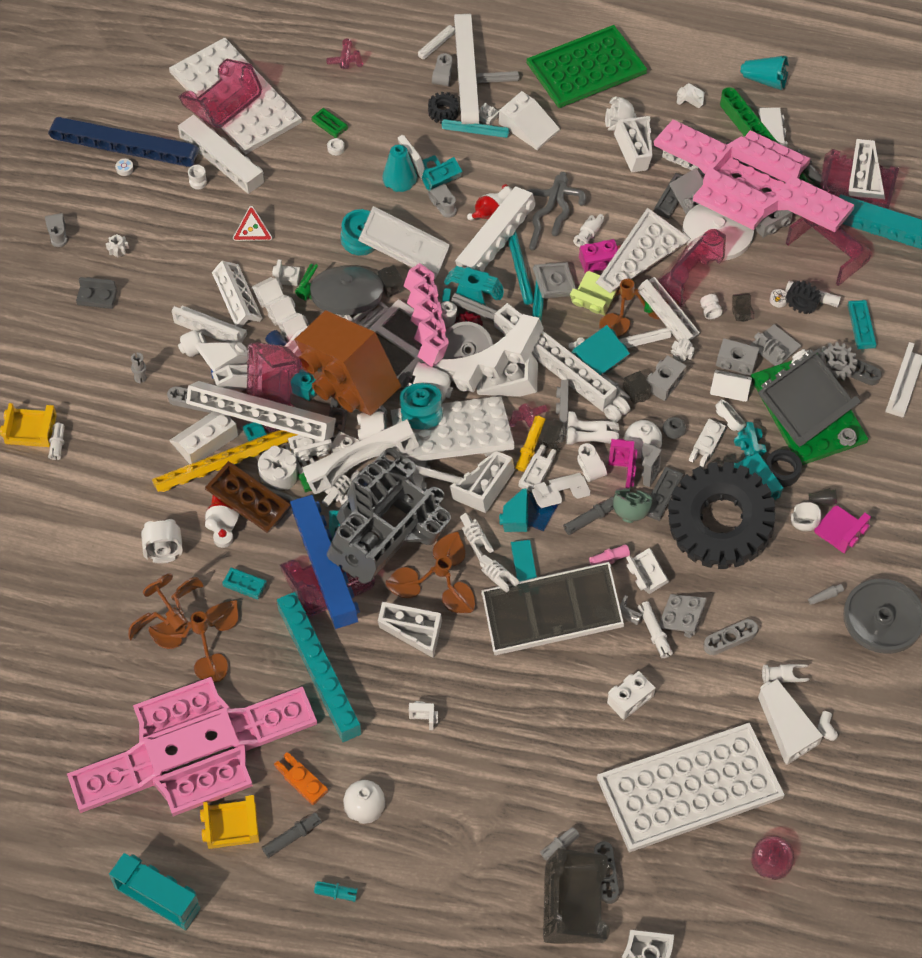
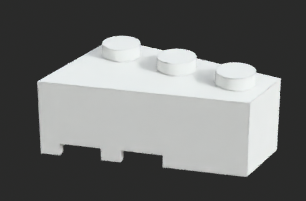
(635, 142)
(484, 483)
(411, 625)

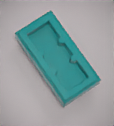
(244, 583)

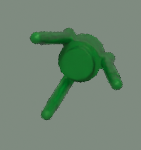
(303, 290)

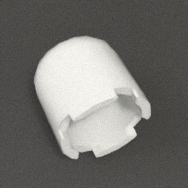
(427, 374)

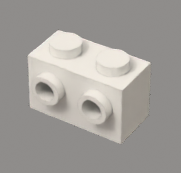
(630, 695)

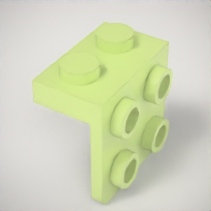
(592, 295)

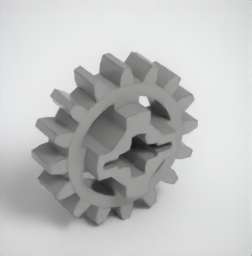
(836, 360)

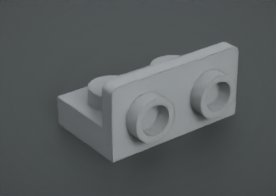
(651, 462)

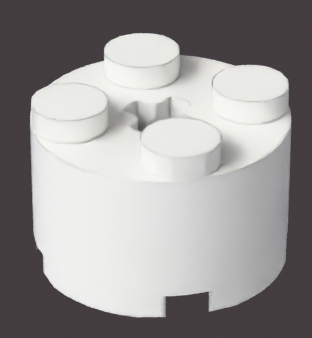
(371, 424)
(278, 468)
(161, 541)

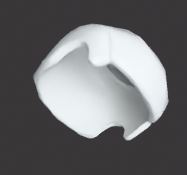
(806, 516)

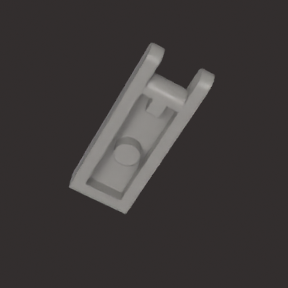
(562, 407)

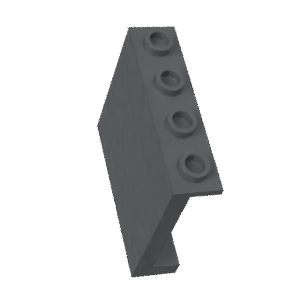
(806, 397)

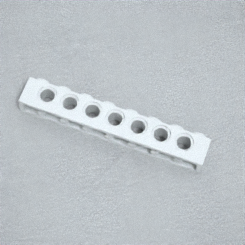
(562, 362)

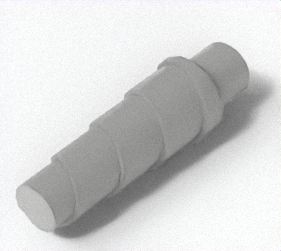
(826, 594)

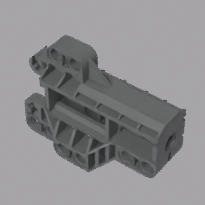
(368, 500)

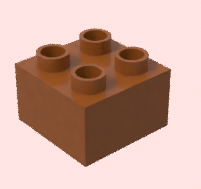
(347, 363)

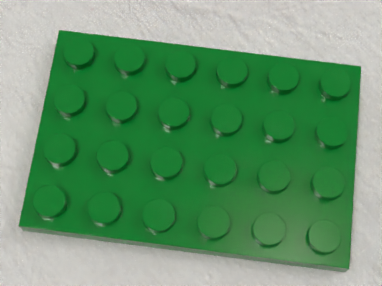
(586, 66)
(825, 442)

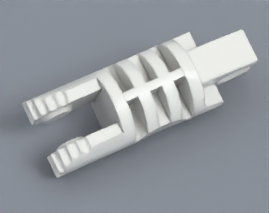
(338, 488)
(475, 535)
(497, 573)

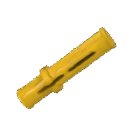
(527, 450)

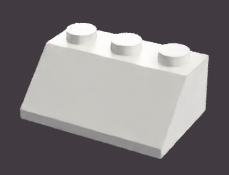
(205, 437)

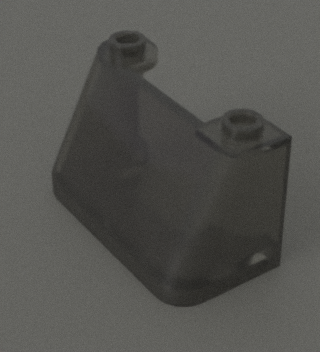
(574, 898)

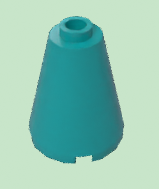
(767, 71)
(399, 170)

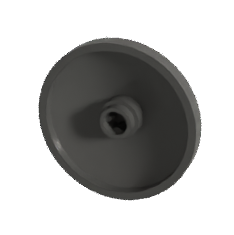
(346, 290)
(883, 616)

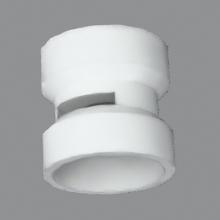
(197, 177)
(710, 306)
(617, 409)

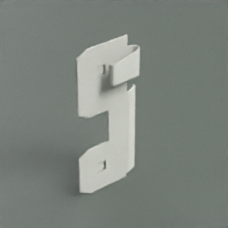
(551, 492)

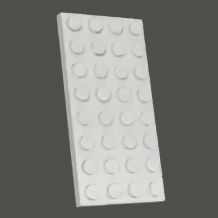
(260, 120)
(689, 787)

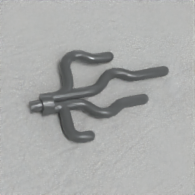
(557, 190)

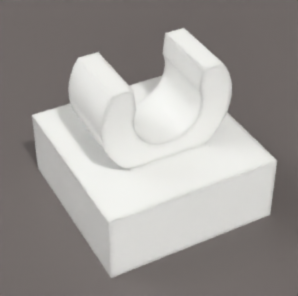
(488, 114)

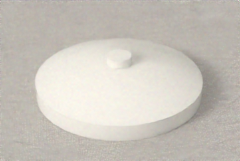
(702, 219)

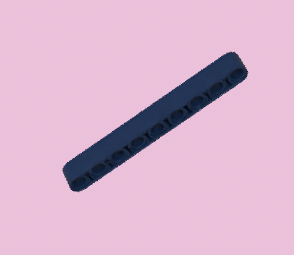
(123, 141)

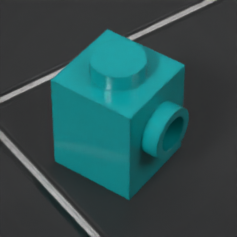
(302, 385)

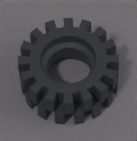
(443, 100)
(803, 297)

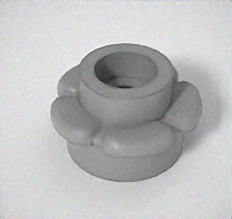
(848, 433)

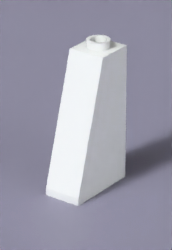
(788, 722)

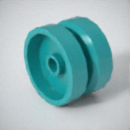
(350, 232)
(421, 406)

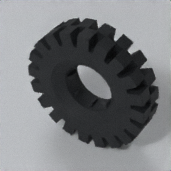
(721, 484)

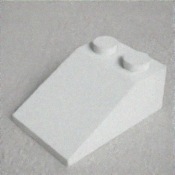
(528, 121)
(515, 380)

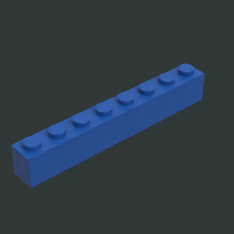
(329, 575)

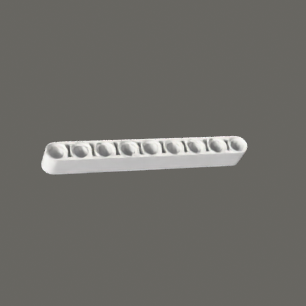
(466, 69)

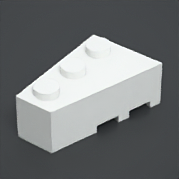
(865, 173)

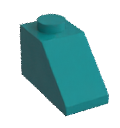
(515, 513)

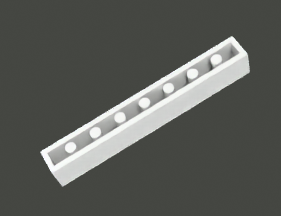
(260, 411)

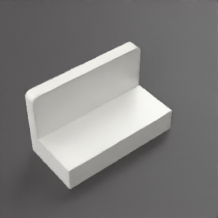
(730, 385)

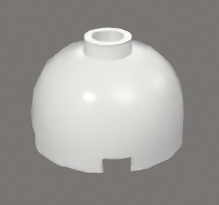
(620, 109)
(643, 432)
(364, 801)

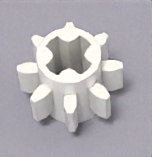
(117, 245)
(682, 350)

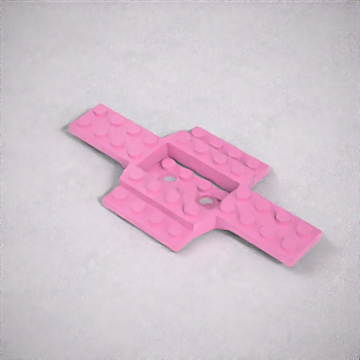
(743, 196)
(183, 721)

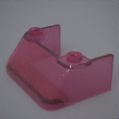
(845, 241)

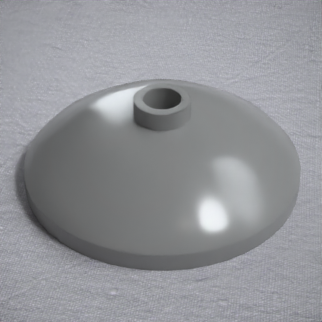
(466, 335)

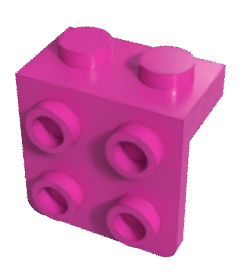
(623, 454)
(842, 528)

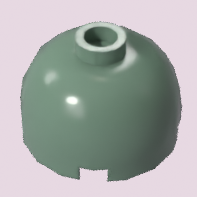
(631, 505)

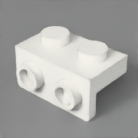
(647, 570)

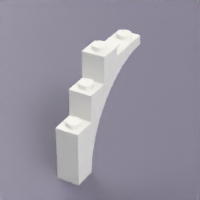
(492, 361)

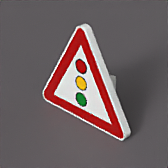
(252, 228)

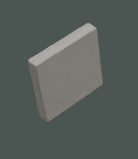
(554, 279)

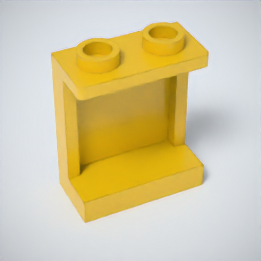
(28, 426)
(230, 823)

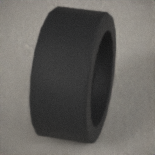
(790, 457)

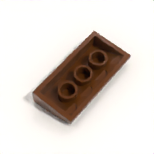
(248, 497)

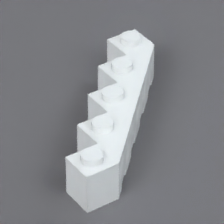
(279, 307)

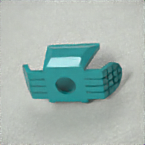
(475, 283)

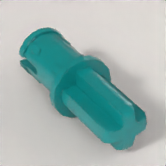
(335, 891)

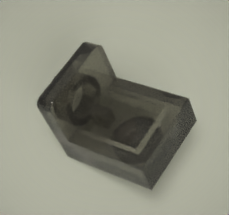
(742, 307)

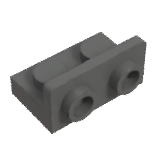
(96, 292)

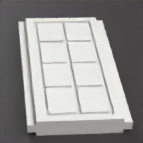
(403, 241)

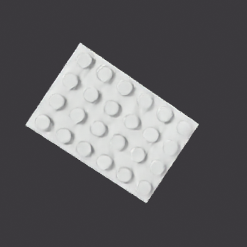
(465, 429)

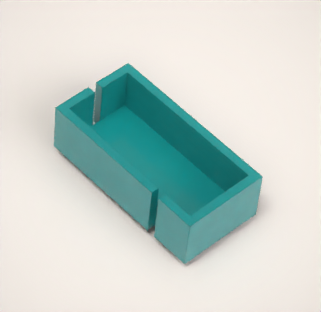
(155, 891)

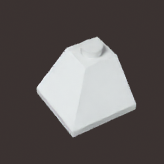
(222, 354)

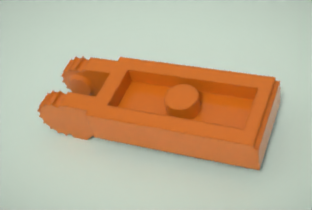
(302, 779)

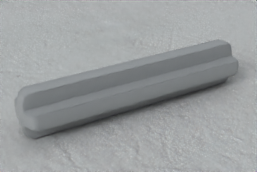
(497, 77)
(473, 306)

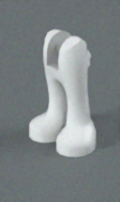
(603, 430)

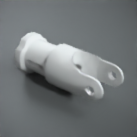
(588, 230)
(782, 673)

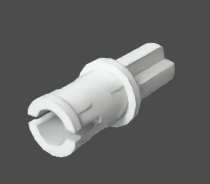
(56, 441)

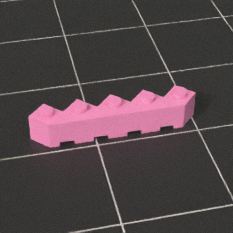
(426, 314)

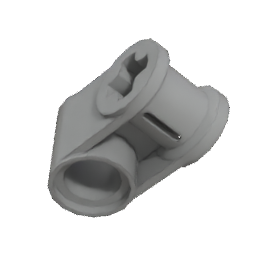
(442, 70)
(443, 200)
(56, 229)

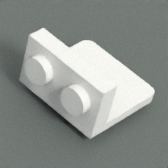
(305, 447)

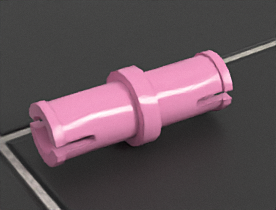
(610, 555)

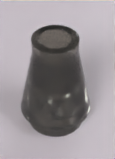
(824, 497)

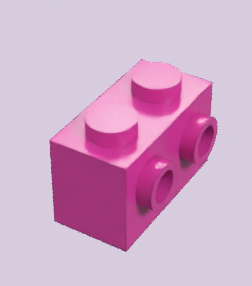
(597, 255)

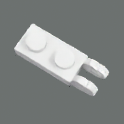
(707, 441)
(537, 469)

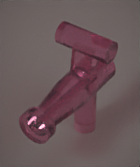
(346, 57)
(526, 414)

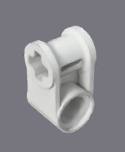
(590, 462)

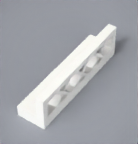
(233, 293)
(665, 311)
(208, 325)
(904, 382)

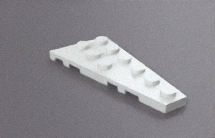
(644, 246)

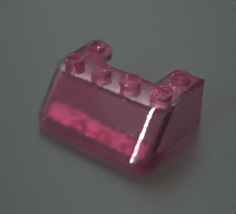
(271, 372)

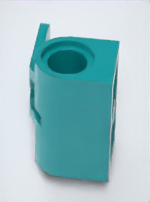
(441, 173)

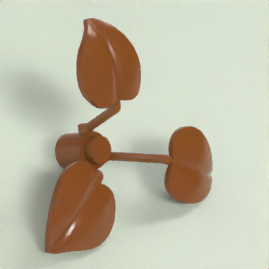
(618, 323)
(448, 552)
(175, 616)
(221, 616)

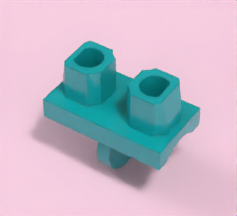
(748, 440)

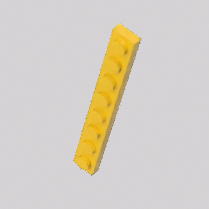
(217, 461)

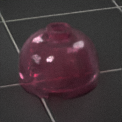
(772, 857)

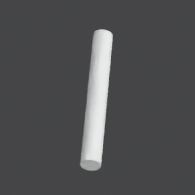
(437, 474)

